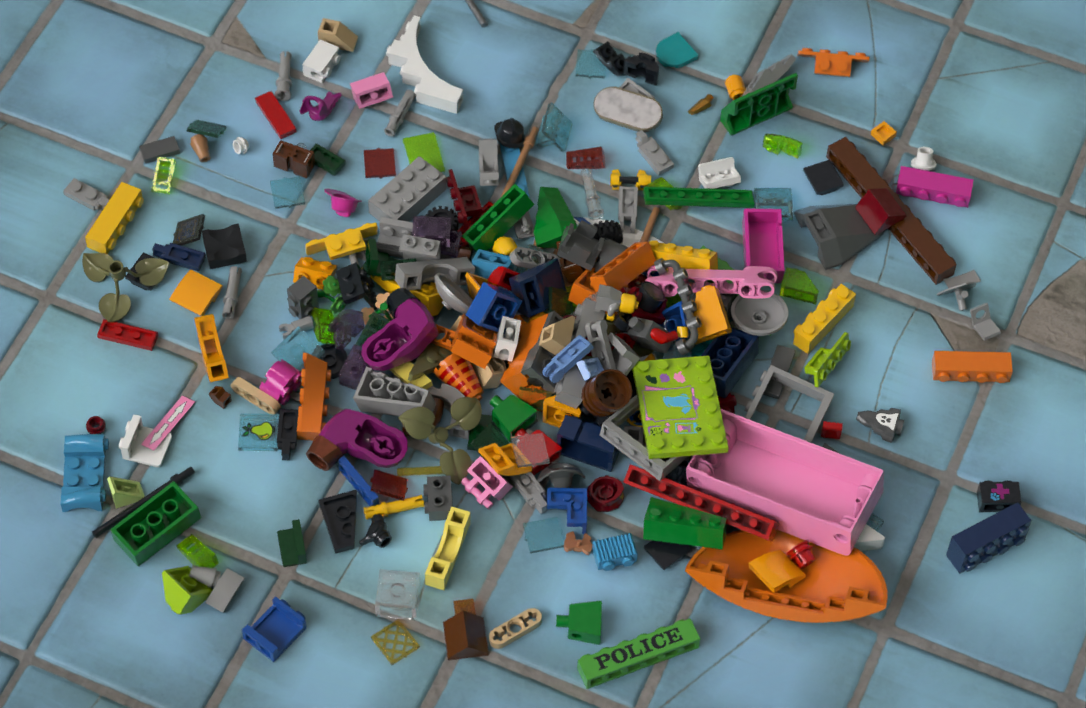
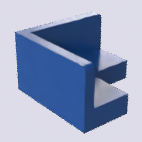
(574, 501)

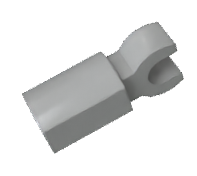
(304, 323)

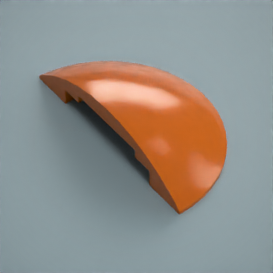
(832, 591)

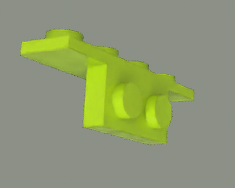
(826, 359)

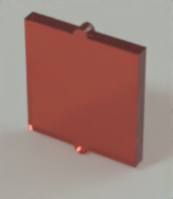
(379, 163)
(389, 485)

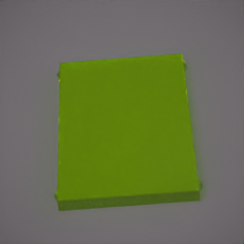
(426, 148)

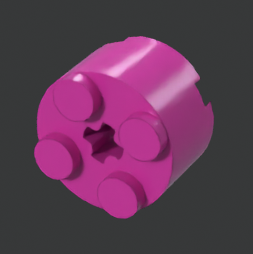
(281, 381)

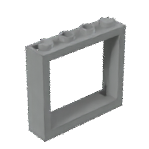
(797, 384)
(631, 447)

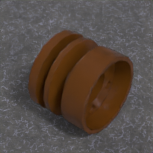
(615, 393)

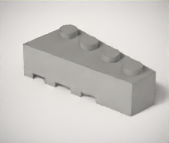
(388, 395)

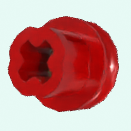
(802, 554)

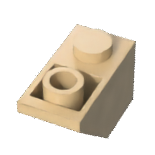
(337, 34)
(557, 335)

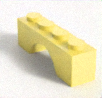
(449, 548)

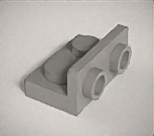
(392, 230)

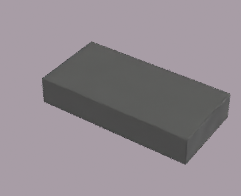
(160, 148)

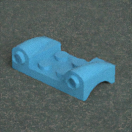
(84, 472)

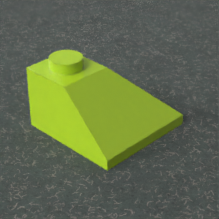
(183, 592)

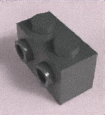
(302, 298)
(439, 497)

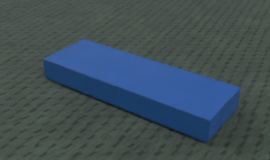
(358, 482)

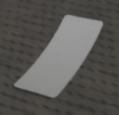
(964, 278)

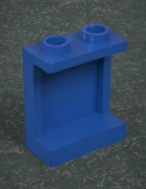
(275, 629)

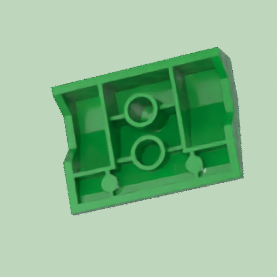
(758, 105)

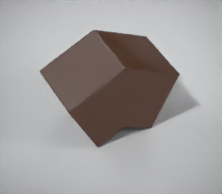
(465, 252)
(220, 396)

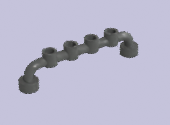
(688, 306)

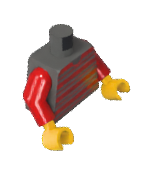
(653, 336)

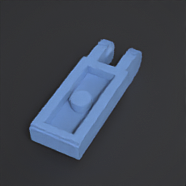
(567, 358)

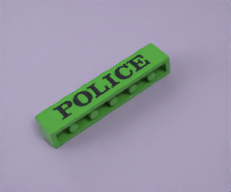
(638, 653)

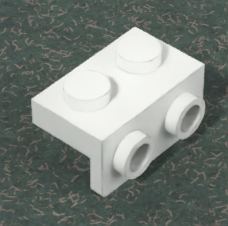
(718, 173)

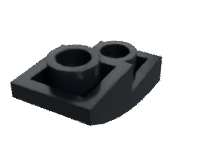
(610, 59)

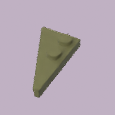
(428, 361)

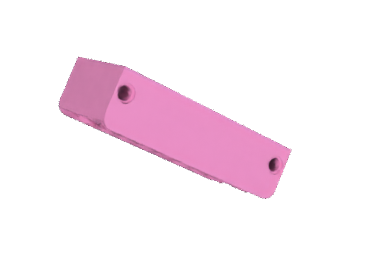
(790, 482)

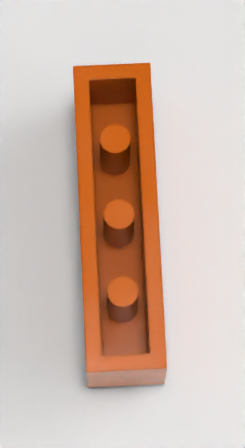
(625, 267)
(972, 366)

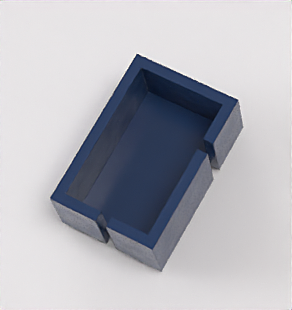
(584, 444)

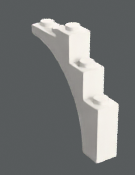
(428, 87)

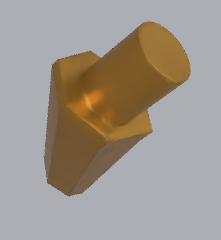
(701, 105)

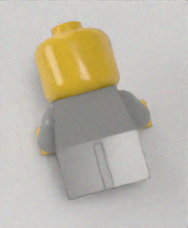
(611, 300)

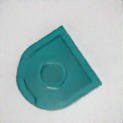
(675, 52)

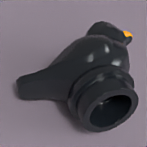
(377, 532)

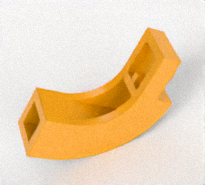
(210, 348)

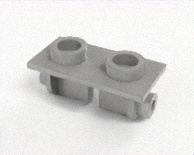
(524, 227)

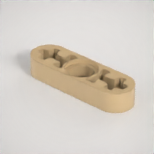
(255, 396)
(500, 630)

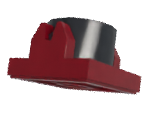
(650, 300)

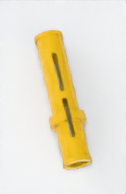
(394, 506)

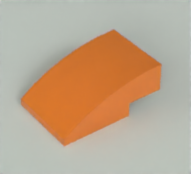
(473, 342)

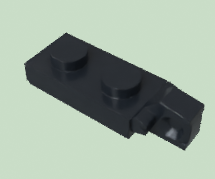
(287, 432)

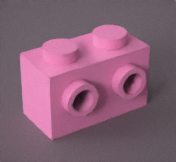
(371, 90)

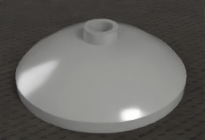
(452, 294)
(759, 315)

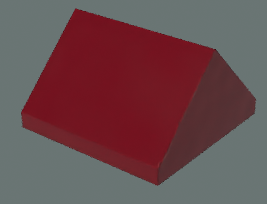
(879, 210)

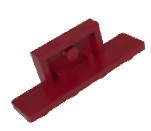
(465, 200)

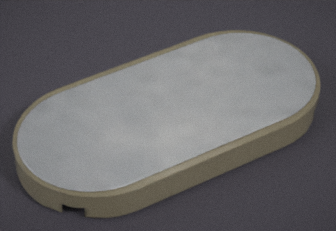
(628, 109)

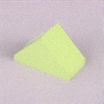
(124, 491)

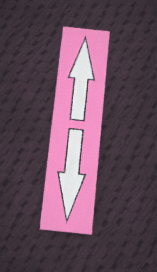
(168, 423)

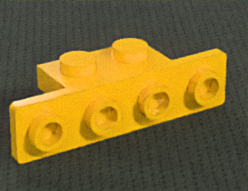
(344, 243)

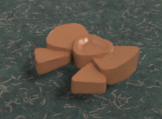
(577, 545)

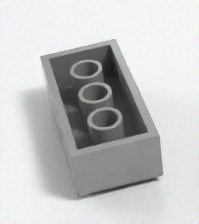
(408, 192)

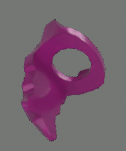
(323, 108)

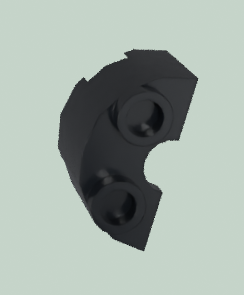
(644, 66)

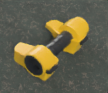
(640, 180)

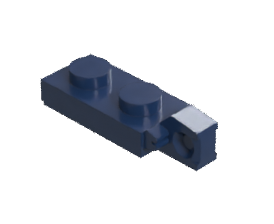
(180, 255)

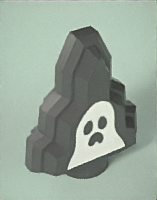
(883, 422)

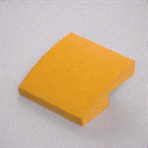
(196, 292)
(502, 459)
(776, 570)

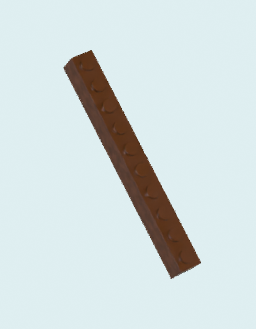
(908, 231)

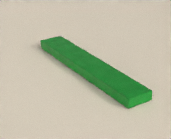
(698, 197)

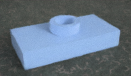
(590, 368)

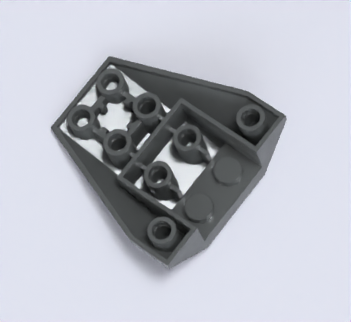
(837, 231)

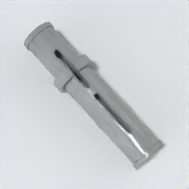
(396, 119)
(230, 299)

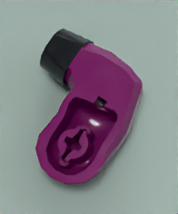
(403, 336)

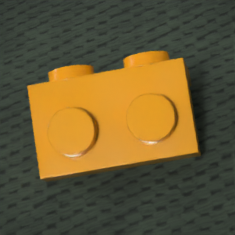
(314, 271)

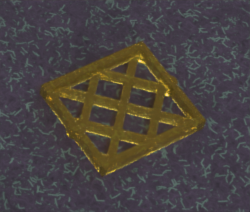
(403, 653)

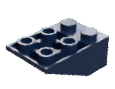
(534, 286)

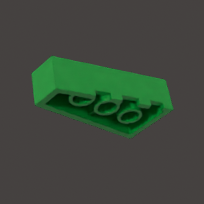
(683, 525)

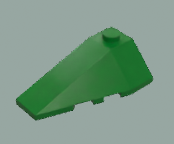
(551, 218)

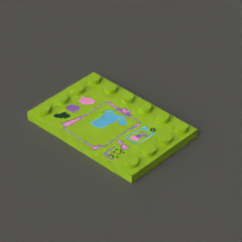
(679, 407)

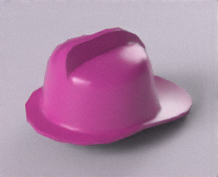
(342, 202)

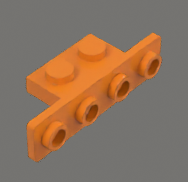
(833, 64)

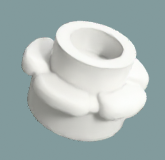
(240, 145)

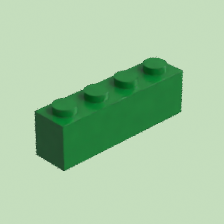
(498, 219)

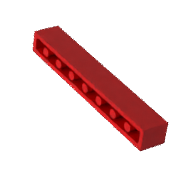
(694, 499)

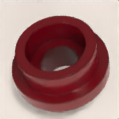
(93, 421)

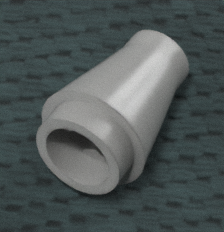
(205, 575)

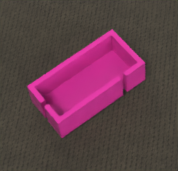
(764, 240)

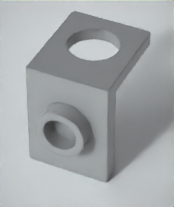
(984, 325)

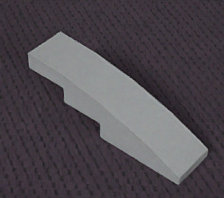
(770, 75)

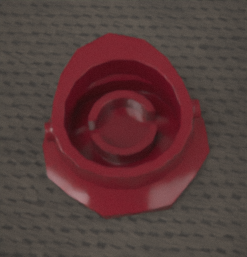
(605, 494)

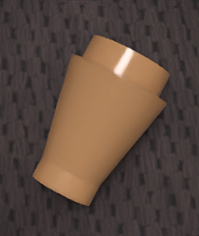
(200, 146)

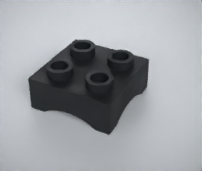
(224, 246)

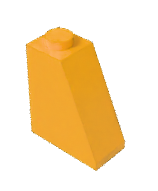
(711, 313)

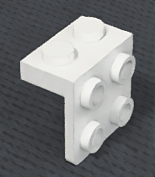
(134, 451)

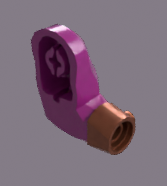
(361, 438)

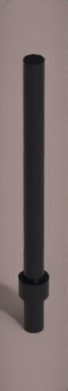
(177, 478)

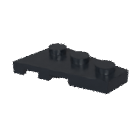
(340, 519)

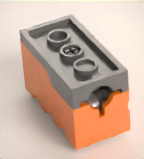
(530, 358)

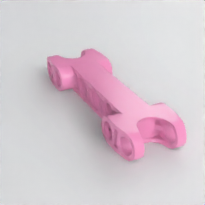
(745, 282)

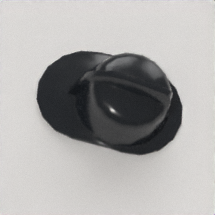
(510, 133)

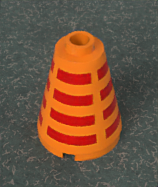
(460, 375)

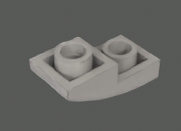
(225, 590)

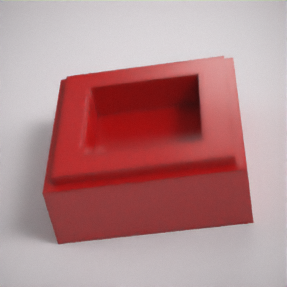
(831, 430)

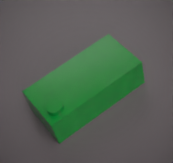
(155, 523)

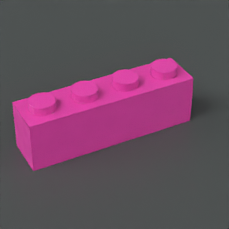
(934, 186)

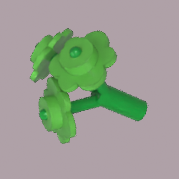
(332, 287)

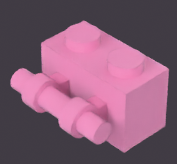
(493, 483)

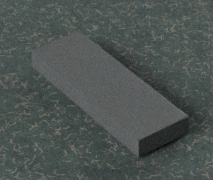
(781, 359)

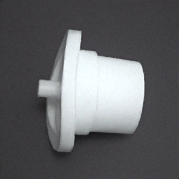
(924, 159)

